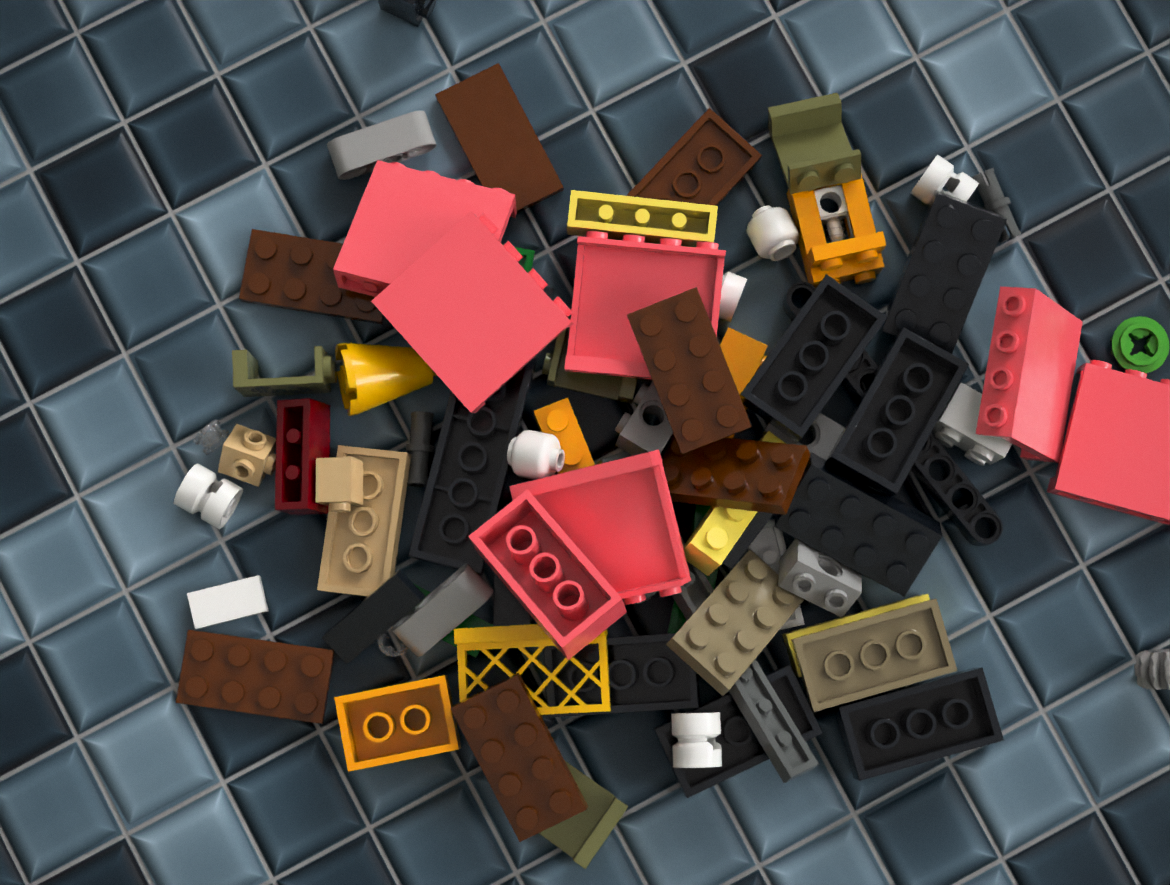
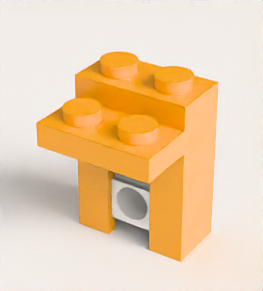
(841, 259)

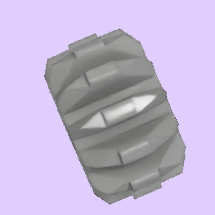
(1153, 669)

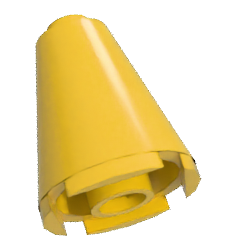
(378, 374)

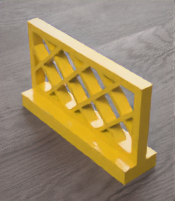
(529, 636)

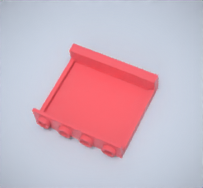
(404, 216)
(623, 278)
(473, 310)
(1029, 373)
(1117, 443)
(620, 522)

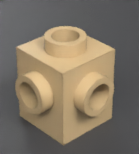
(248, 455)

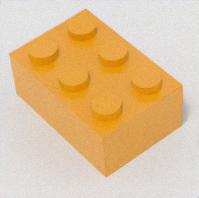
(397, 723)

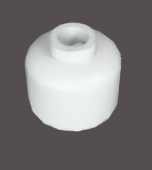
(773, 233)
(535, 455)

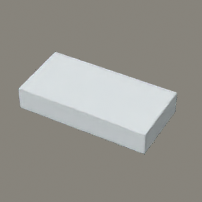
(227, 602)

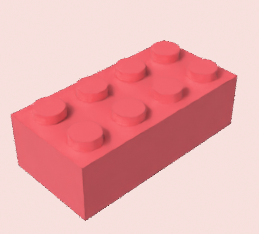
(548, 574)

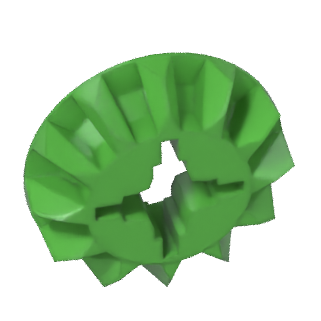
(1156, 346)

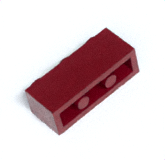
(300, 439)

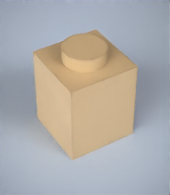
(339, 483)

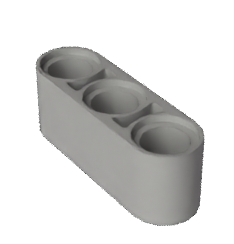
(386, 141)
(442, 610)

